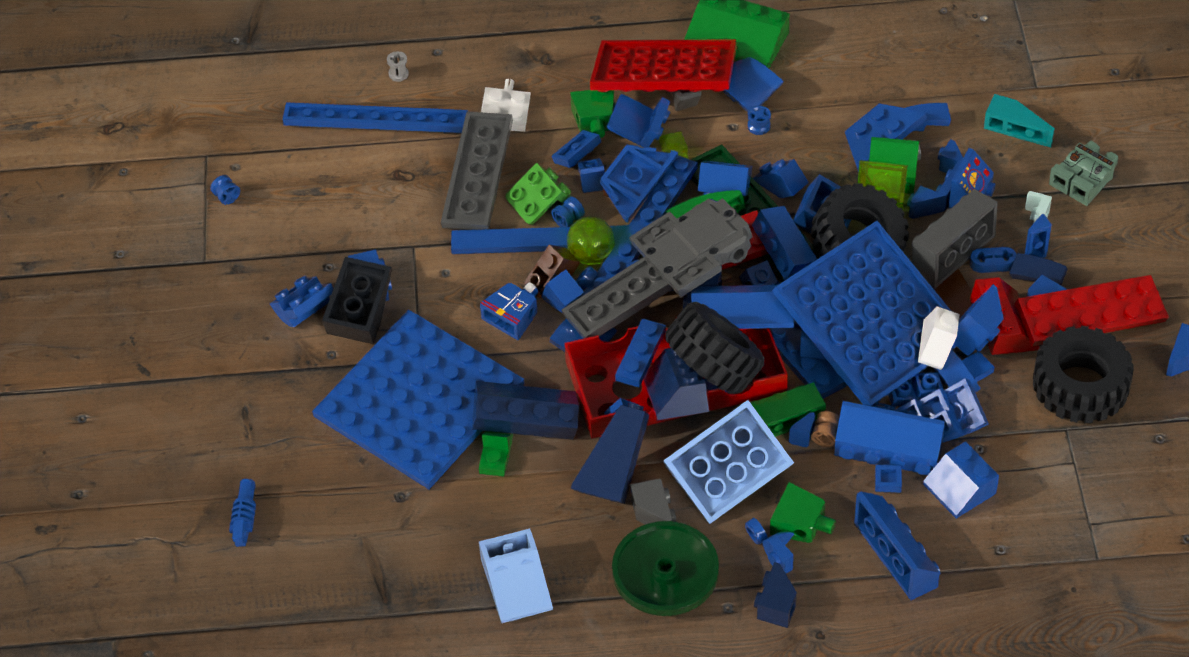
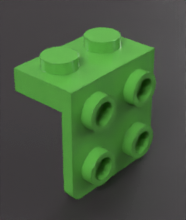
(537, 193)

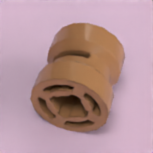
(826, 429)

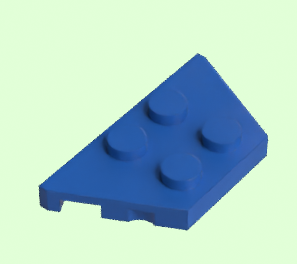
(881, 122)
(634, 177)

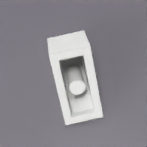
(938, 337)

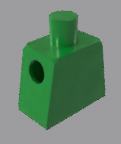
(592, 110)
(801, 514)

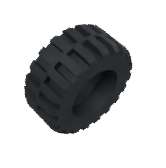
(858, 204)
(714, 348)
(1083, 399)

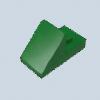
(495, 453)

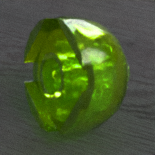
(590, 240)

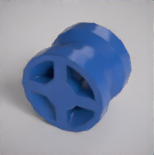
(759, 120)
(225, 189)

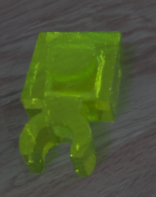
(675, 142)

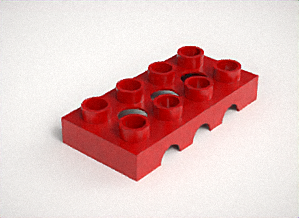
(597, 357)

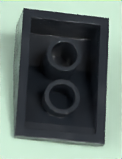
(357, 300)

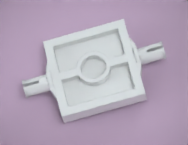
(508, 102)

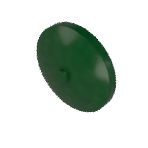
(665, 568)

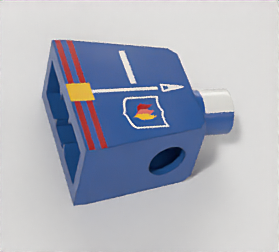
(511, 309)

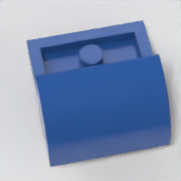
(302, 300)

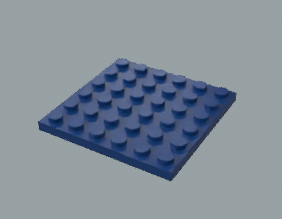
(864, 311)
(413, 398)

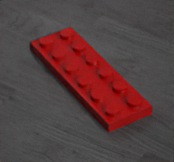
(1102, 306)

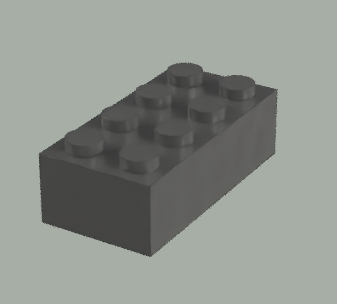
(954, 237)

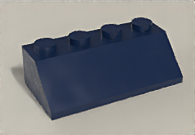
(675, 387)
(525, 410)

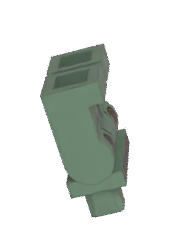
(1085, 171)

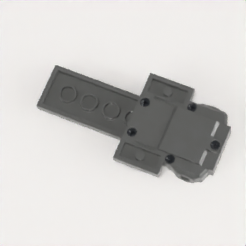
(675, 256)

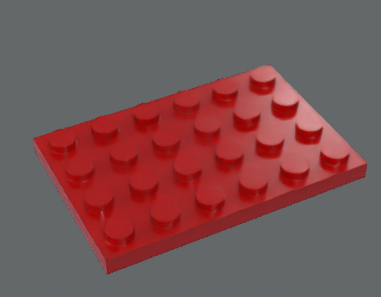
(664, 65)

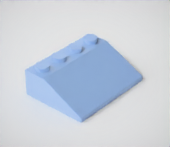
(728, 462)

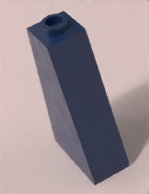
(614, 457)

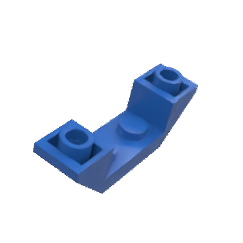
(930, 202)

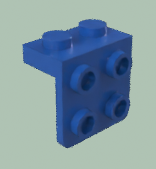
(638, 121)

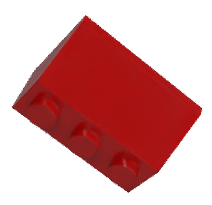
(1012, 333)

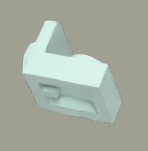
(1038, 204)

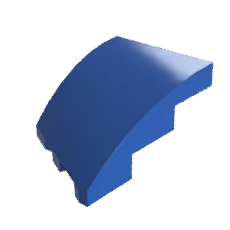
(751, 83)
(955, 406)

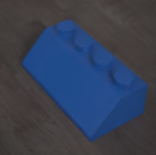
(889, 438)
(895, 545)

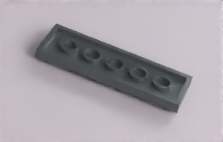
(477, 171)

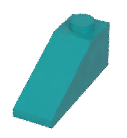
(1016, 120)

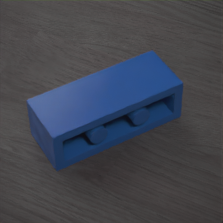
(783, 240)

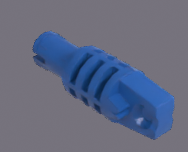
(243, 513)

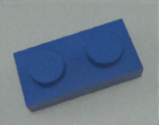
(576, 149)

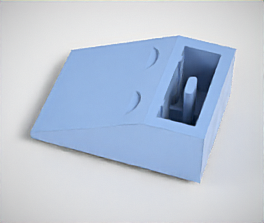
(515, 575)

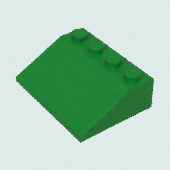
(755, 27)

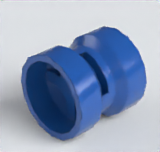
(568, 212)

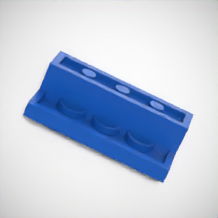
(745, 305)

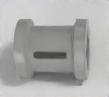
(403, 72)

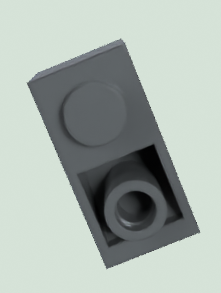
(651, 502)

